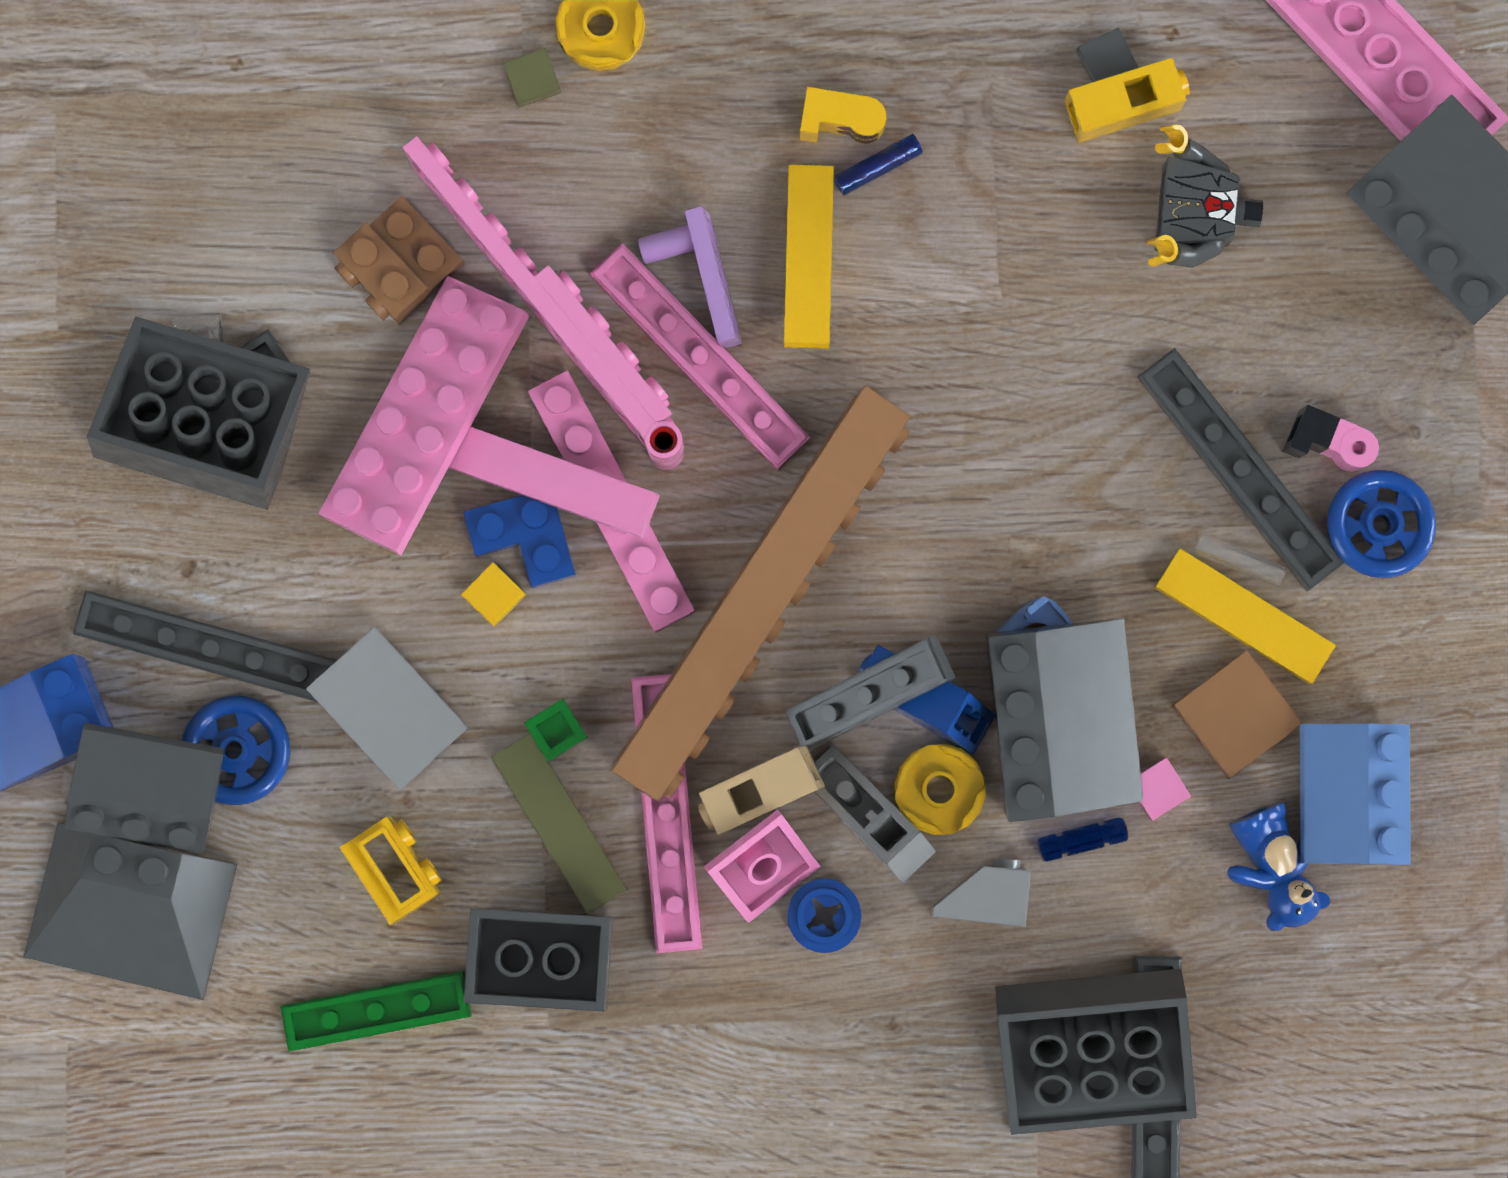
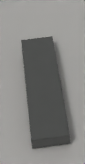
(870, 693)

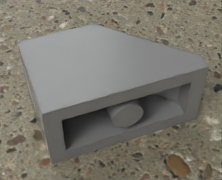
(989, 895)

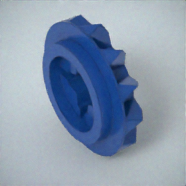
(818, 937)

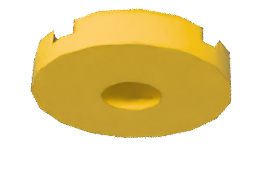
(603, 51)
(959, 769)

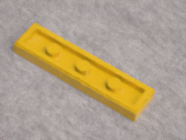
(1245, 616)

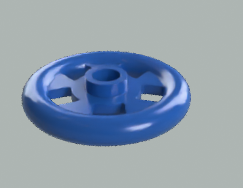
(1409, 498)
(274, 750)

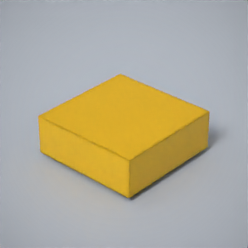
(493, 594)

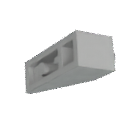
(871, 816)

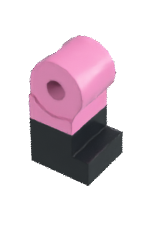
(1333, 437)

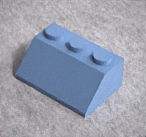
(1355, 794)

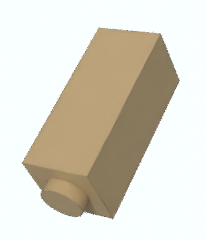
(760, 790)

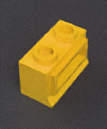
(375, 882)

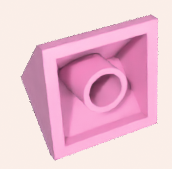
(762, 866)

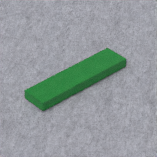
(375, 1011)

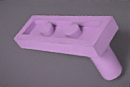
(701, 238)

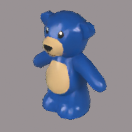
(1277, 859)

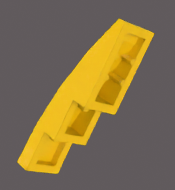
(808, 256)

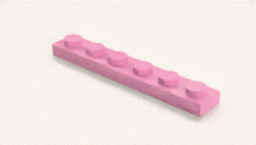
(639, 559)

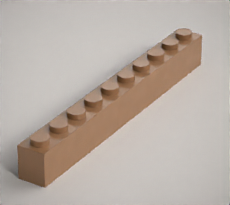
(760, 594)

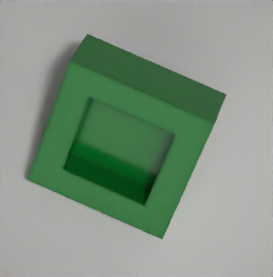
(555, 730)

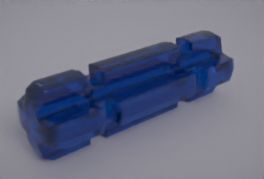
(1082, 839)

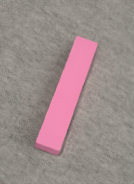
(700, 356)
(555, 482)
(669, 849)

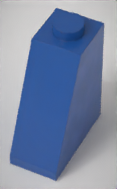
(944, 710)

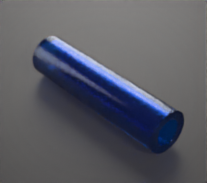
(878, 164)

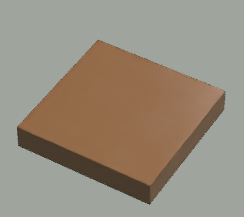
(1237, 714)

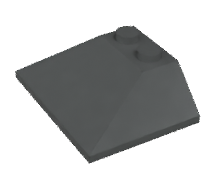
(130, 912)

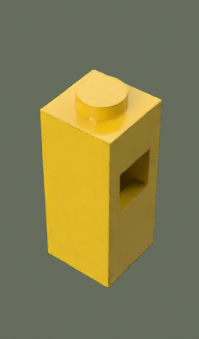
(1127, 99)

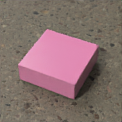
(1161, 789)

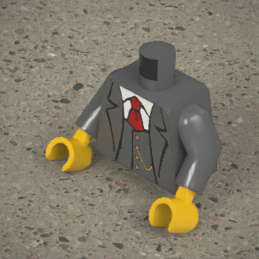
(1197, 204)

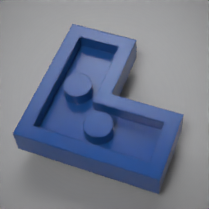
(526, 524)

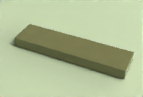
(559, 823)

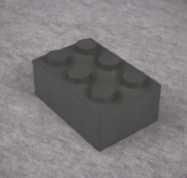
(538, 959)

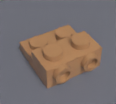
(397, 261)

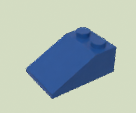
(45, 718)

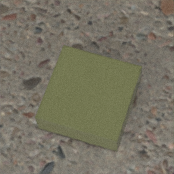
(532, 77)

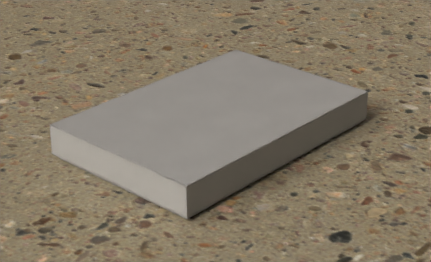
(387, 708)

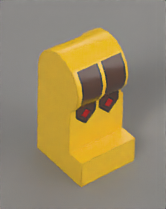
(842, 114)

